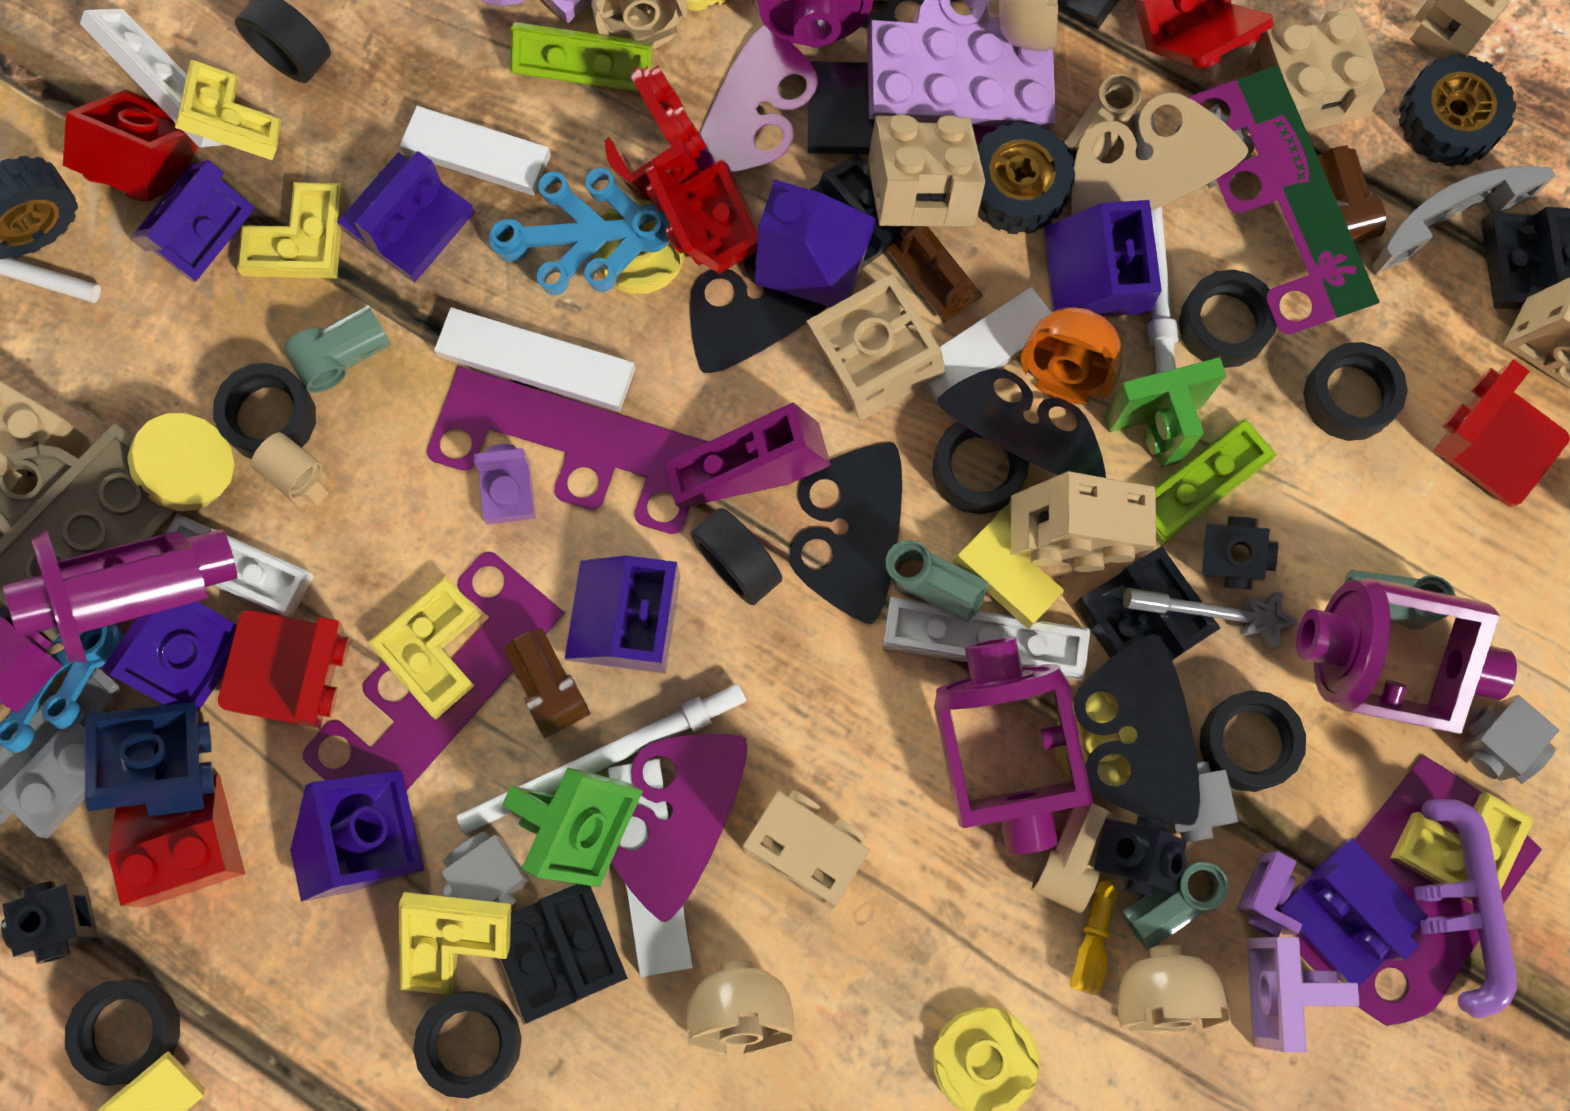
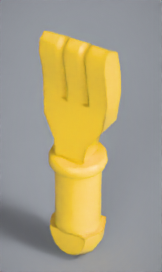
(1092, 958)

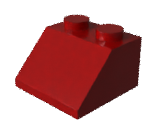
(126, 145)
(172, 852)

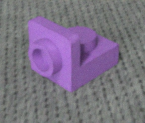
(505, 484)
(1267, 887)

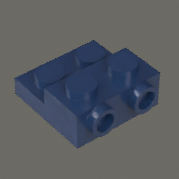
(148, 759)

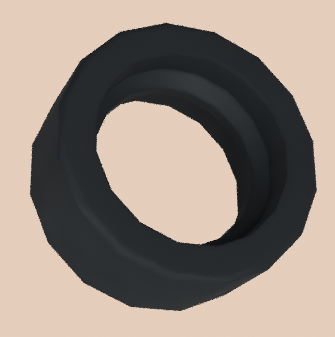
(283, 38)
(1234, 284)
(1380, 367)
(249, 380)
(959, 495)
(736, 556)
(1283, 717)
(83, 1017)
(426, 1041)

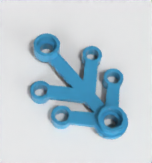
(587, 234)
(98, 647)

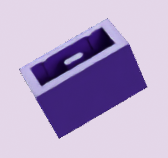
(1104, 259)
(624, 613)

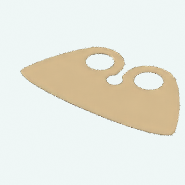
(1179, 163)

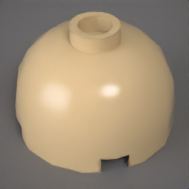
(639, 19)
(1027, 22)
(1171, 993)
(739, 1010)

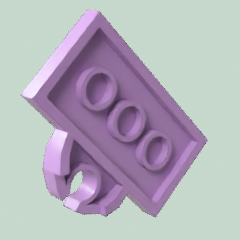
(957, 69)

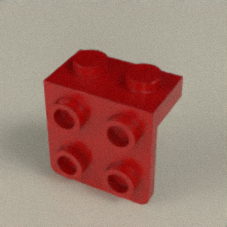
(1199, 29)
(706, 215)
(1502, 437)
(283, 668)

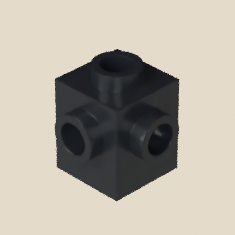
(1218, 557)
(1141, 855)
(48, 921)

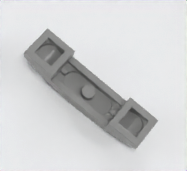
(1498, 188)

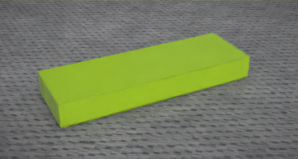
(577, 56)
(1209, 478)

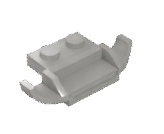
(49, 776)

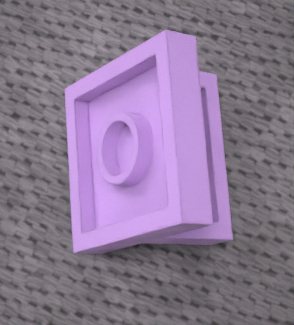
(1282, 990)

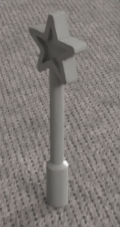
(1260, 617)

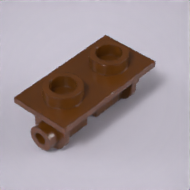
(933, 271)

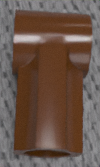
(1361, 211)
(549, 690)

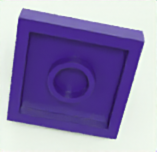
(406, 215)
(193, 220)
(174, 654)
(1354, 914)

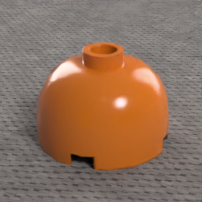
(1074, 355)

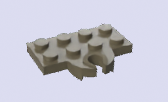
(79, 501)

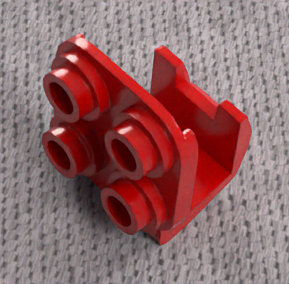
(675, 126)

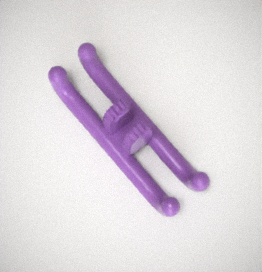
(1487, 904)

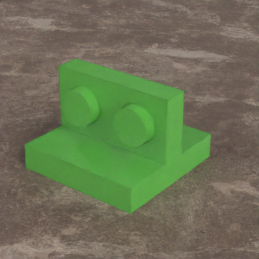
(1167, 406)
(575, 826)

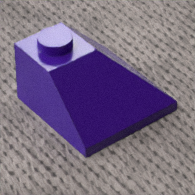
(810, 245)
(354, 835)

